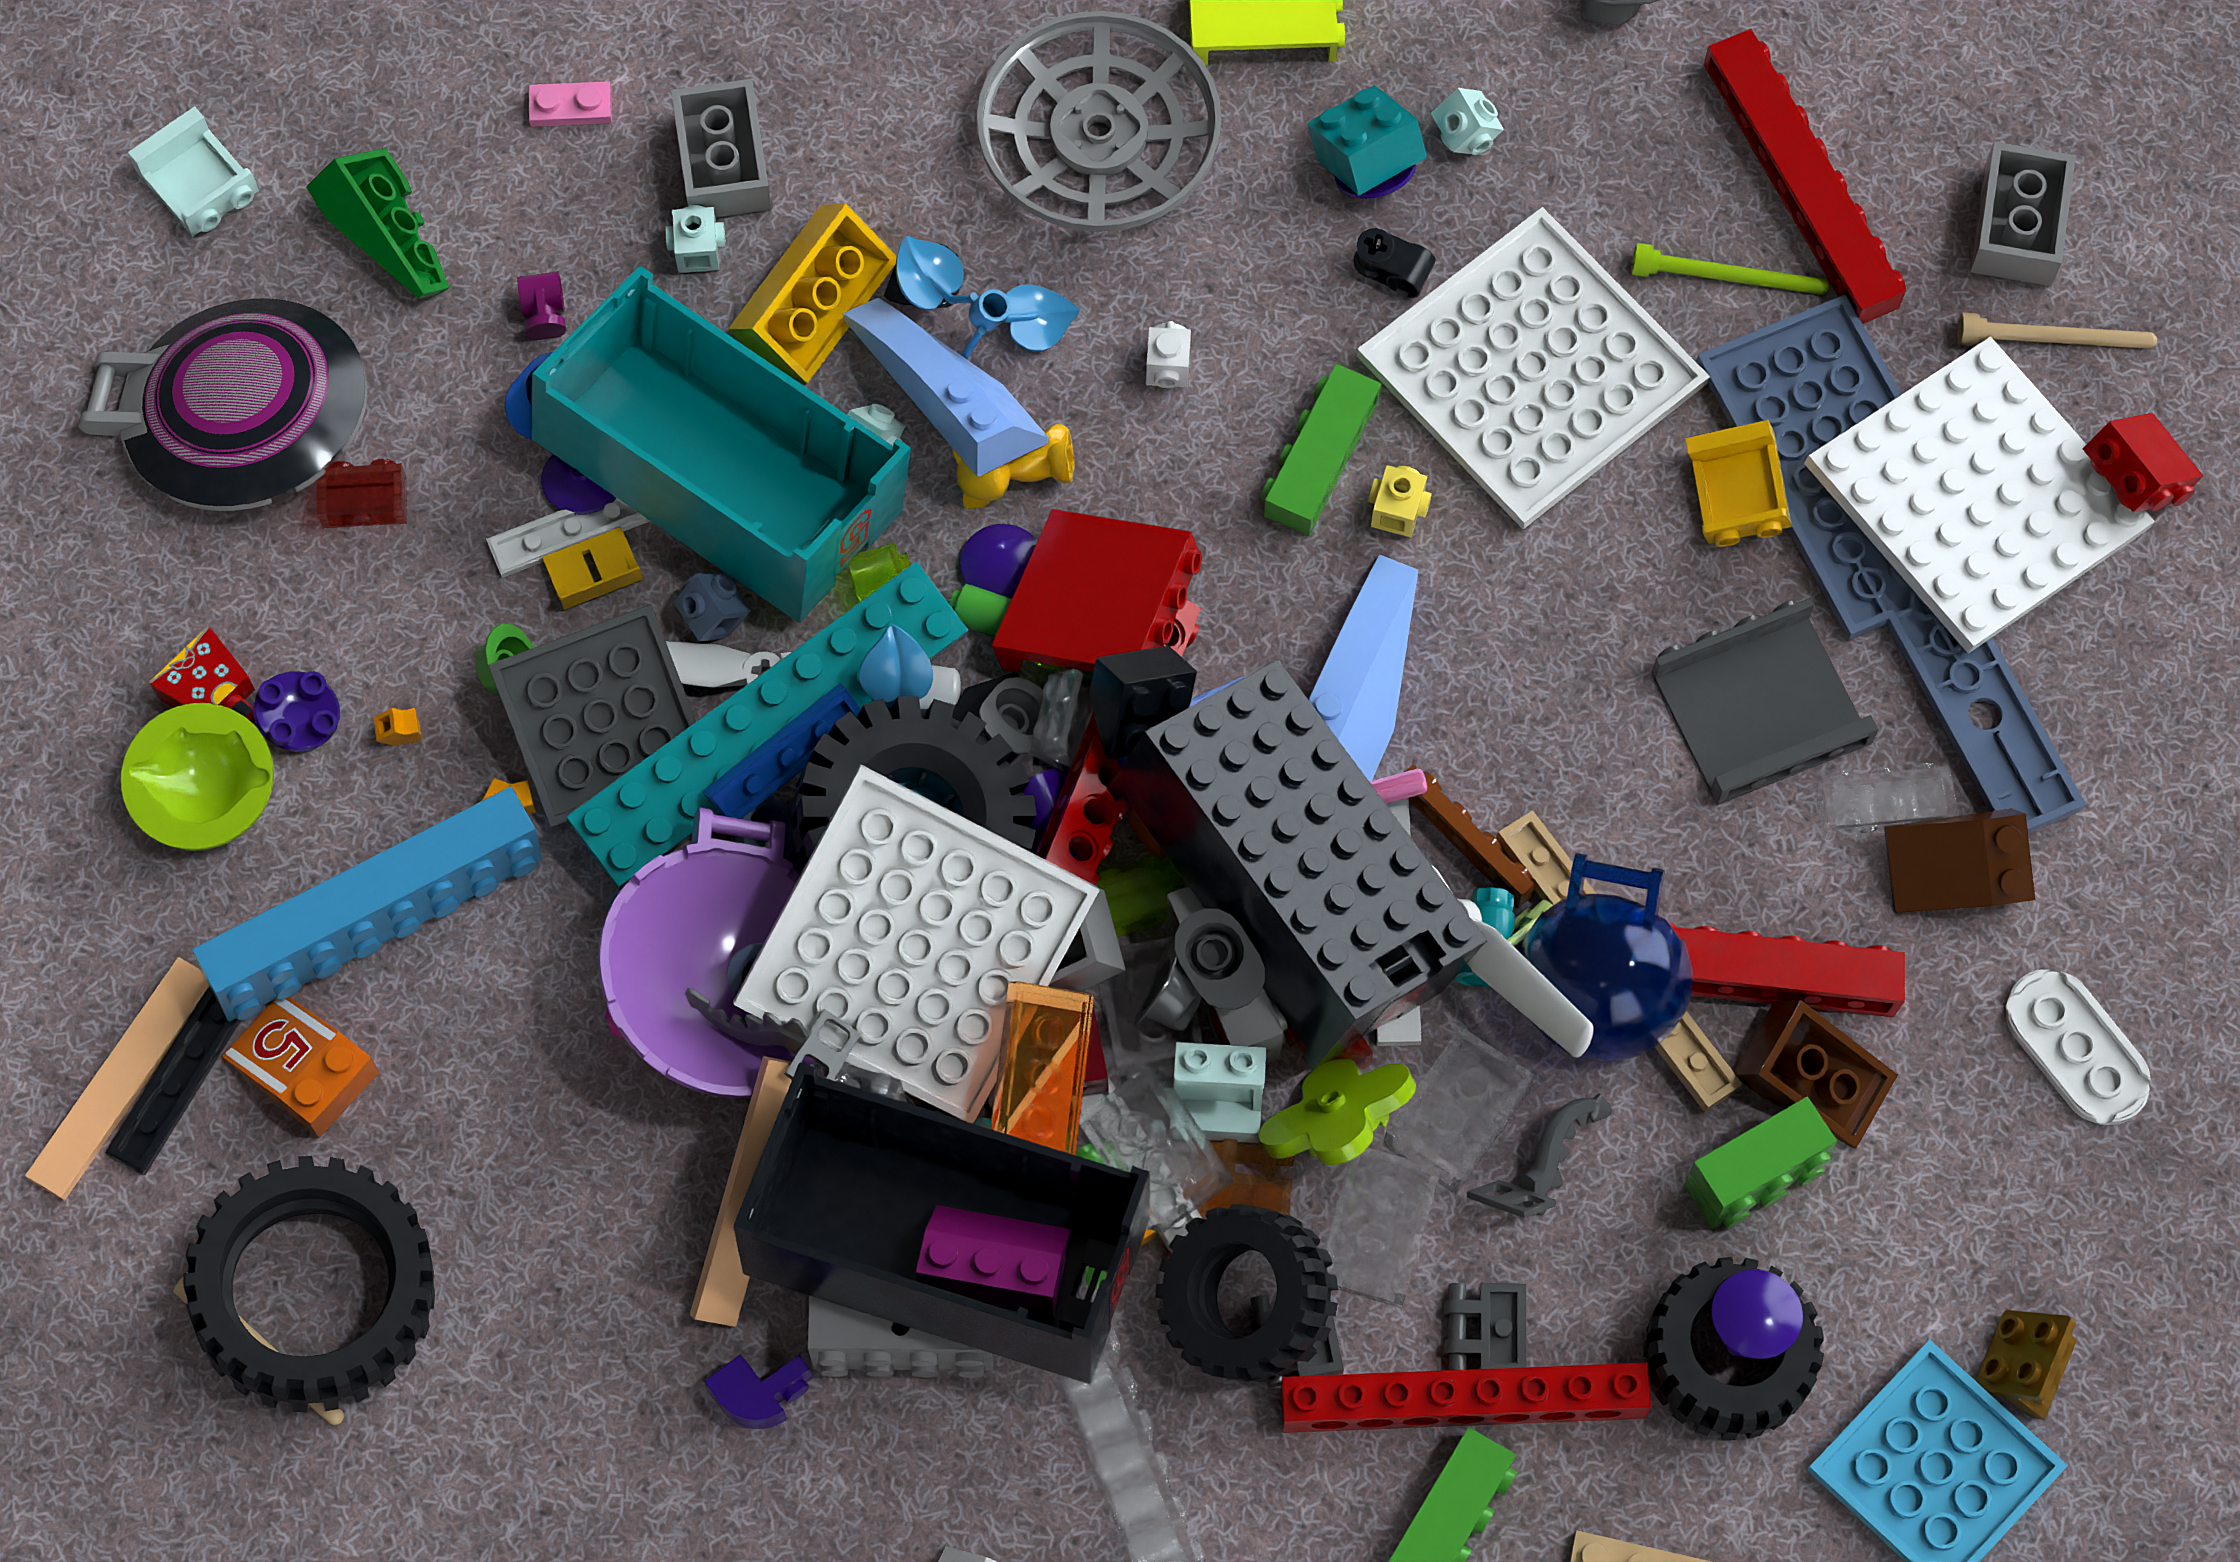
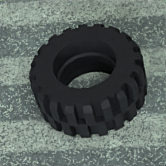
(1193, 1283)
(1703, 1398)

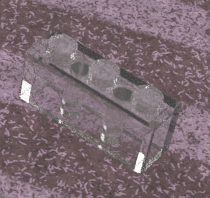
(1883, 797)

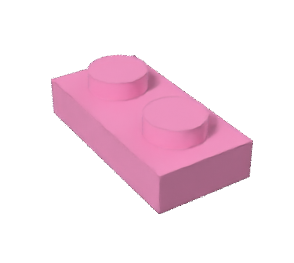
(570, 104)

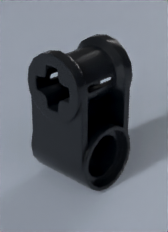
(1395, 262)

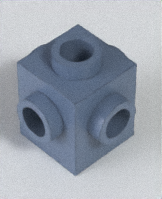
(711, 606)

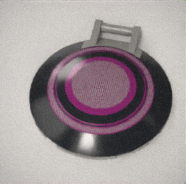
(234, 403)

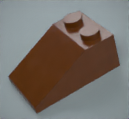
(1960, 862)
(1805, 1055)

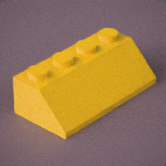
(802, 301)

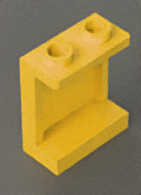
(1739, 483)

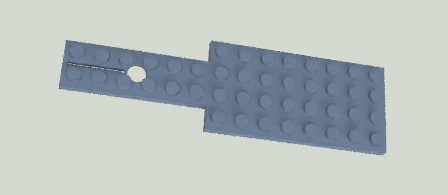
(1812, 384)

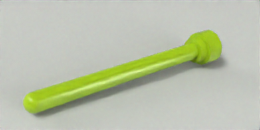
(1650, 261)

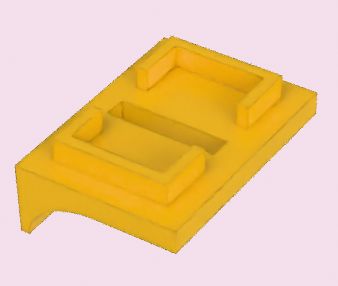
(613, 561)

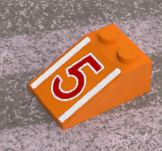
(302, 1063)

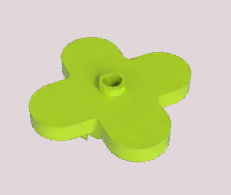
(1338, 1111)

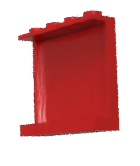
(1096, 591)

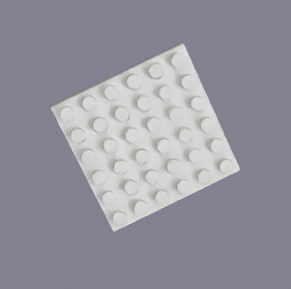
(1532, 367)
(1977, 494)
(912, 939)

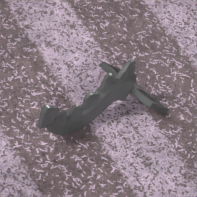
(788, 1034)
(1545, 1170)

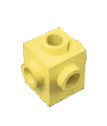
(1399, 500)

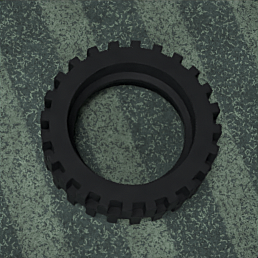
(281, 1197)

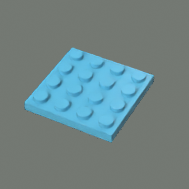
(1937, 1464)

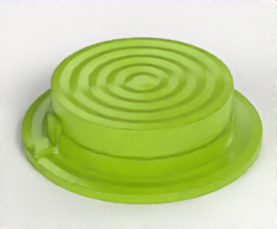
(197, 776)

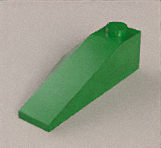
(368, 205)

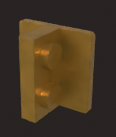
(2028, 1359)

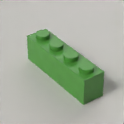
(1321, 450)
(1458, 1502)

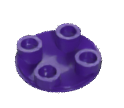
(997, 558)
(296, 710)
(1756, 1314)

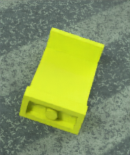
(1265, 25)

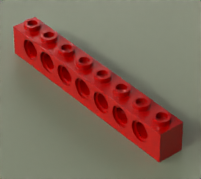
(1085, 791)
(1465, 1397)

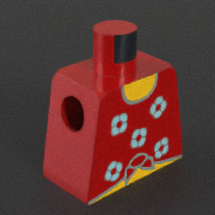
(205, 674)

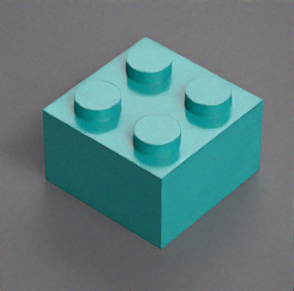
(1367, 139)

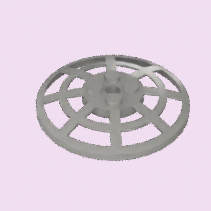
(1099, 104)

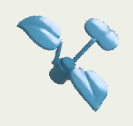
(933, 272)
(896, 668)

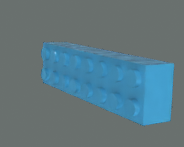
(369, 905)

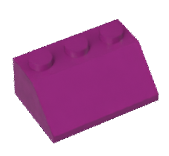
(994, 1259)

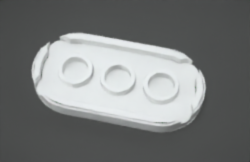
(2078, 1047)

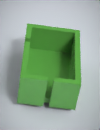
(1761, 1165)

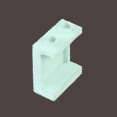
(193, 173)
(1222, 1088)

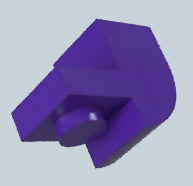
(756, 1402)

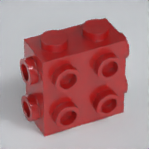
(2143, 463)

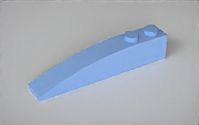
(954, 394)
(1365, 667)

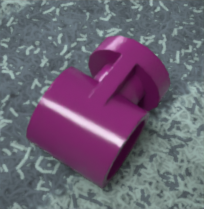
(540, 300)

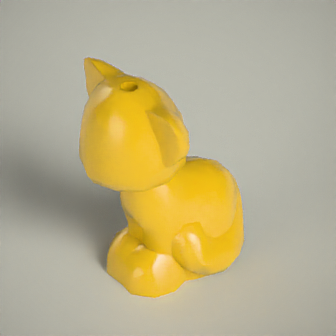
(1049, 460)

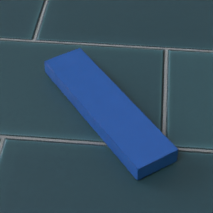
(779, 757)

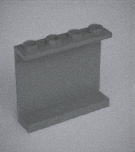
(1760, 701)

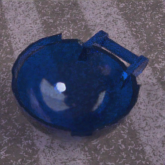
(1613, 961)

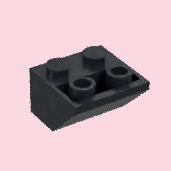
(1137, 693)

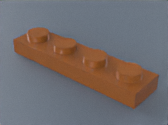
(1478, 847)

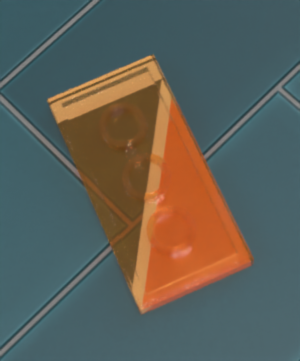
(1042, 1064)

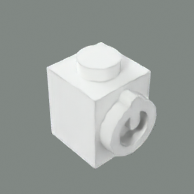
(1168, 355)

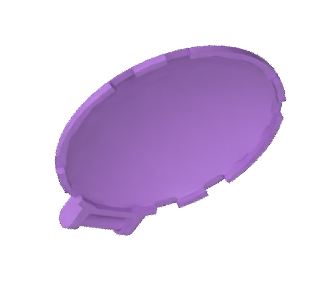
(678, 931)

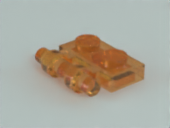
(1249, 1189)

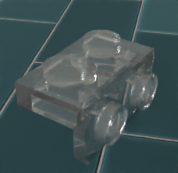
(1062, 719)

